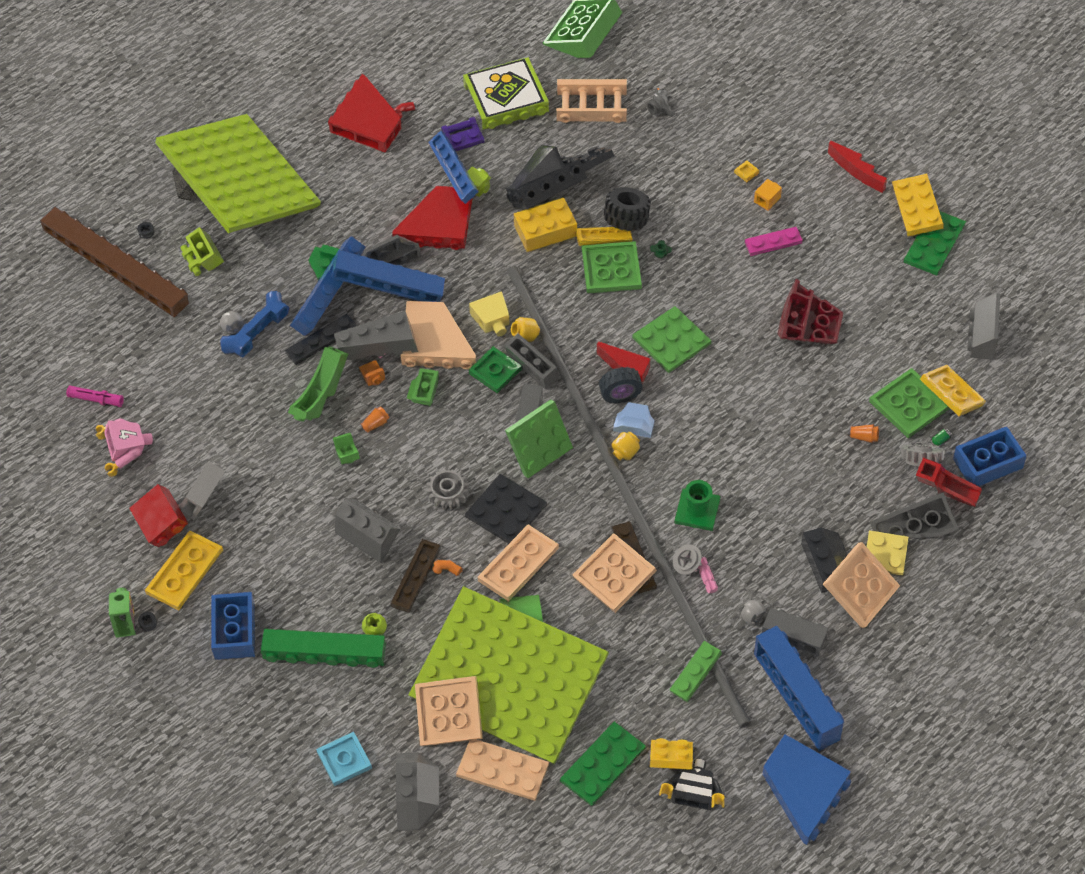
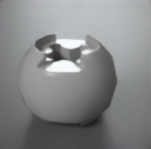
(231, 322)
(753, 612)

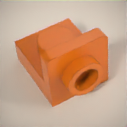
(372, 373)

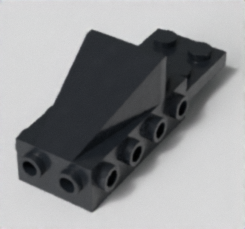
(550, 174)

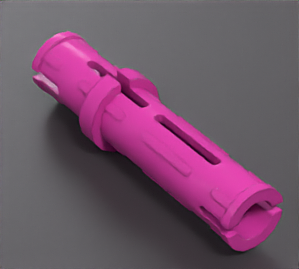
(95, 396)

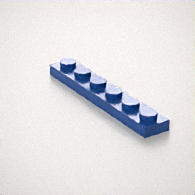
(453, 167)

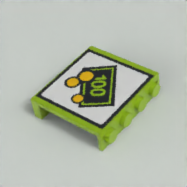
(506, 93)

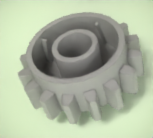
(915, 453)
(447, 489)

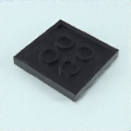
(505, 508)

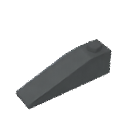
(922, 519)

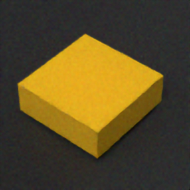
(746, 171)

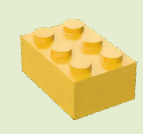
(545, 224)

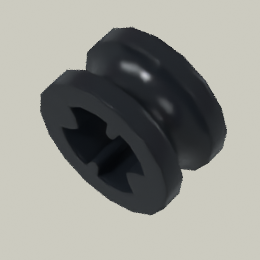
(146, 234)
(145, 616)

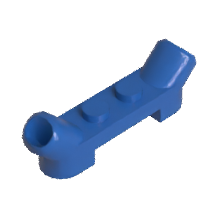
(242, 341)

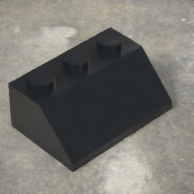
(824, 553)

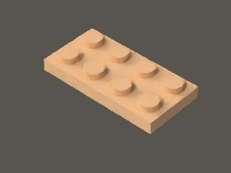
(518, 562)
(502, 769)

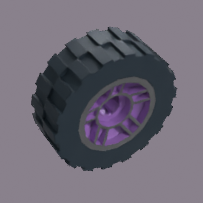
(620, 385)

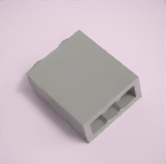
(201, 490)

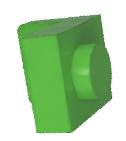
(346, 449)

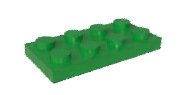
(933, 247)
(602, 763)

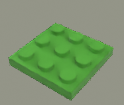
(611, 267)
(671, 339)
(908, 403)
(539, 438)

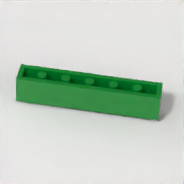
(323, 647)

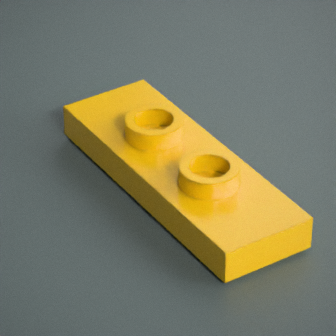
(602, 235)

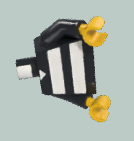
(694, 787)

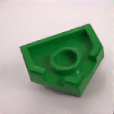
(321, 259)

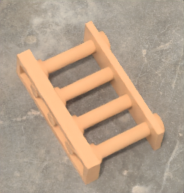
(592, 87)

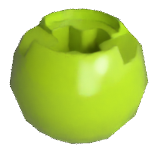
(378, 620)

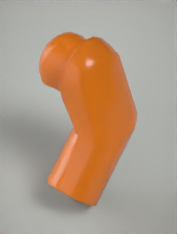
(448, 565)

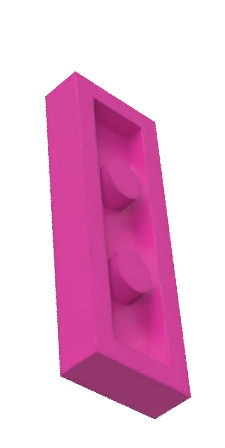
(773, 241)

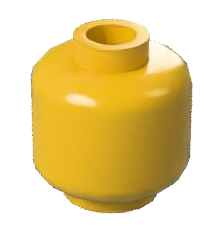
(526, 328)
(625, 446)

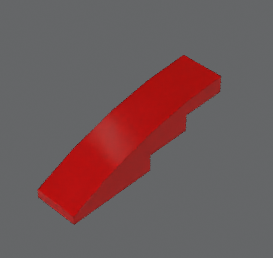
(852, 163)

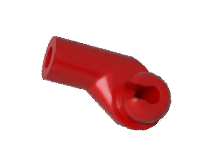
(404, 107)

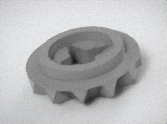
(687, 551)

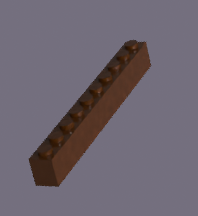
(115, 262)

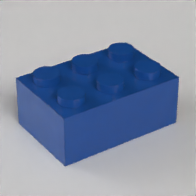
(989, 457)
(233, 625)

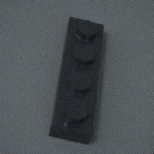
(318, 340)

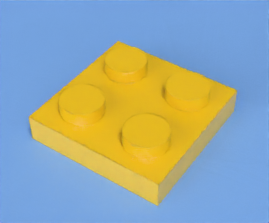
(671, 754)

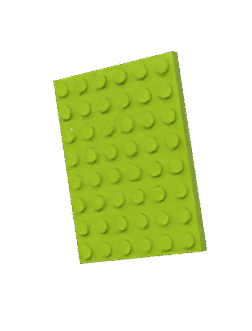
(237, 173)
(525, 670)

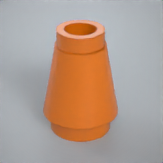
(375, 419)
(865, 433)

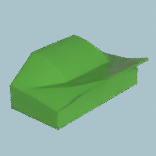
(424, 387)

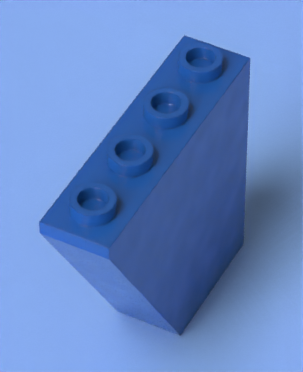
(805, 785)

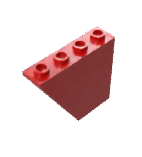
(366, 117)
(438, 220)

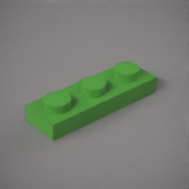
(695, 671)

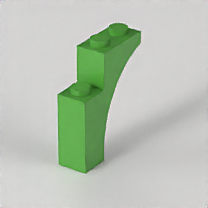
(321, 385)

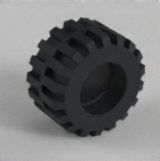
(627, 208)

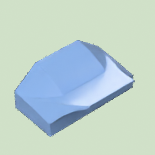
(634, 419)

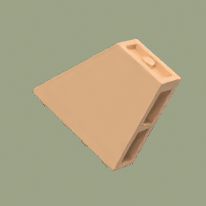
(436, 338)

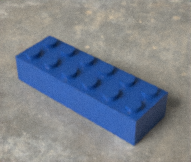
(798, 688)

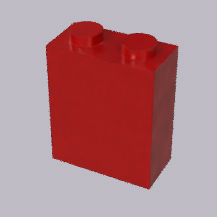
(158, 516)

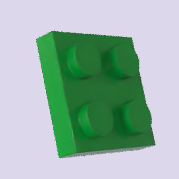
(495, 369)

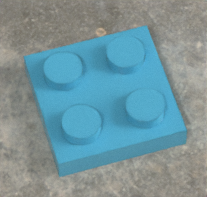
(344, 758)

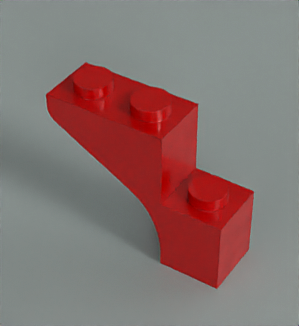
(947, 482)

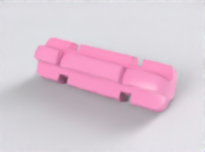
(707, 576)

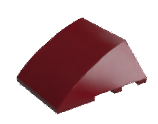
(809, 317)

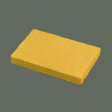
(952, 390)

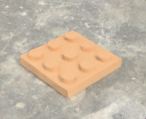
(614, 573)
(861, 585)
(448, 711)

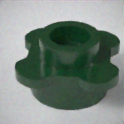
(660, 253)

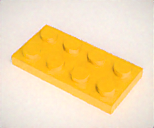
(917, 205)
(184, 570)

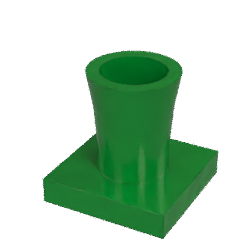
(697, 506)

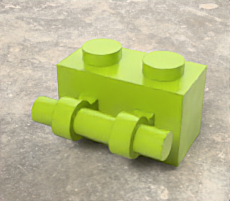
(204, 250)

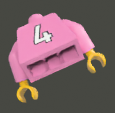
(124, 442)

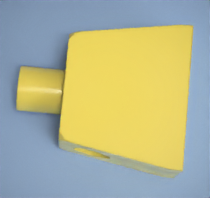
(491, 313)

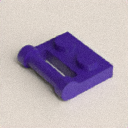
(465, 138)

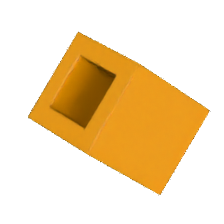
(767, 194)

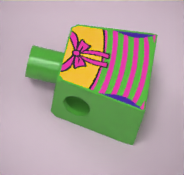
(121, 604)

